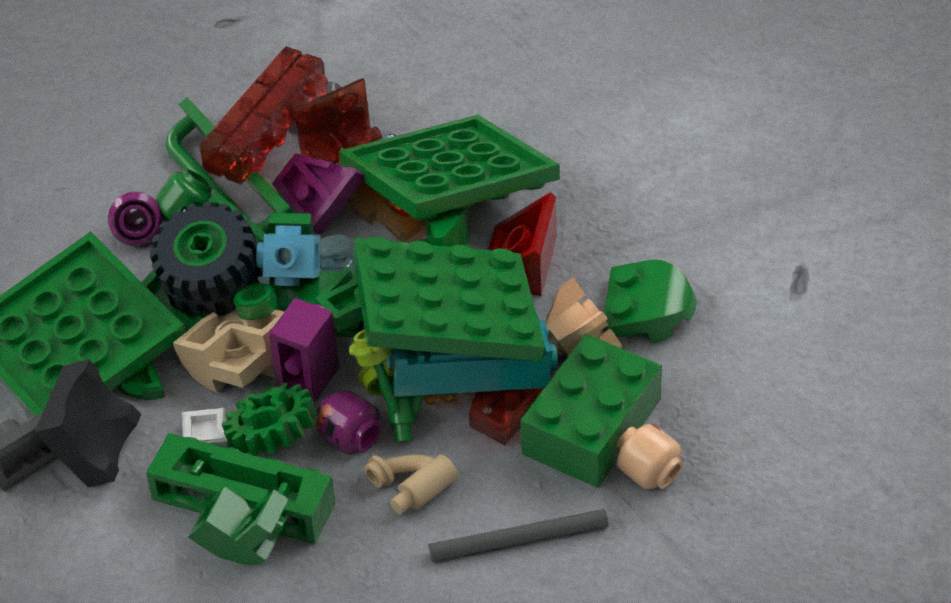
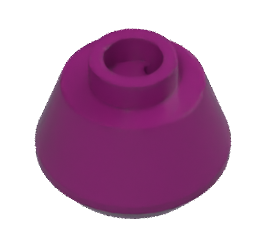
(124, 223)

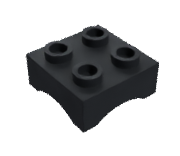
(86, 423)

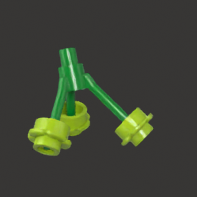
(380, 381)

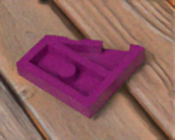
(316, 188)

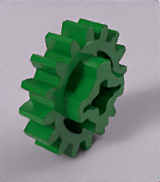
(270, 419)

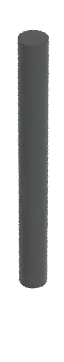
(518, 535)

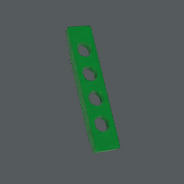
(196, 119)

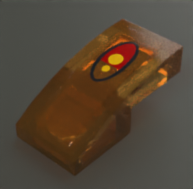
(374, 207)

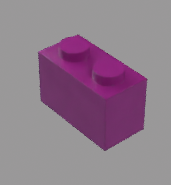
(304, 347)

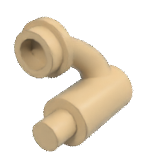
(429, 479)

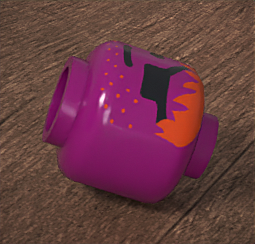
(348, 422)

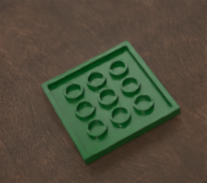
(450, 166)
(446, 299)
(76, 311)

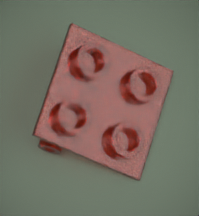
(335, 123)

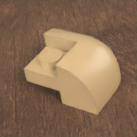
(227, 350)

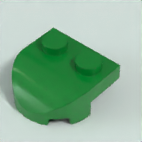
(648, 299)

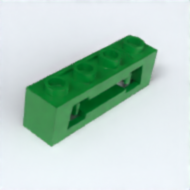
(209, 468)

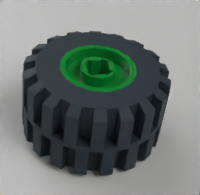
(205, 258)

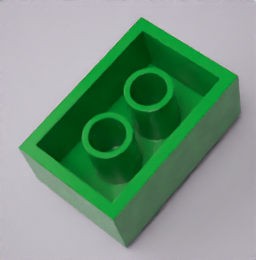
(589, 408)

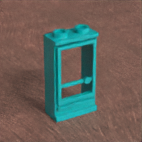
(455, 373)

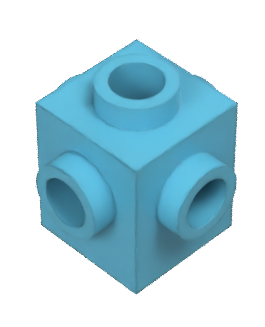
(304, 252)

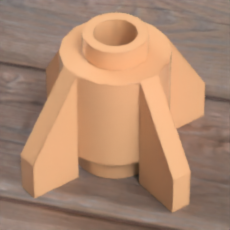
(570, 320)

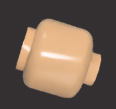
(649, 456)

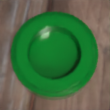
(255, 301)

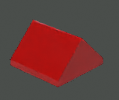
(532, 235)

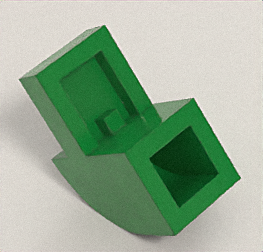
(238, 529)

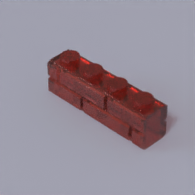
(262, 116)

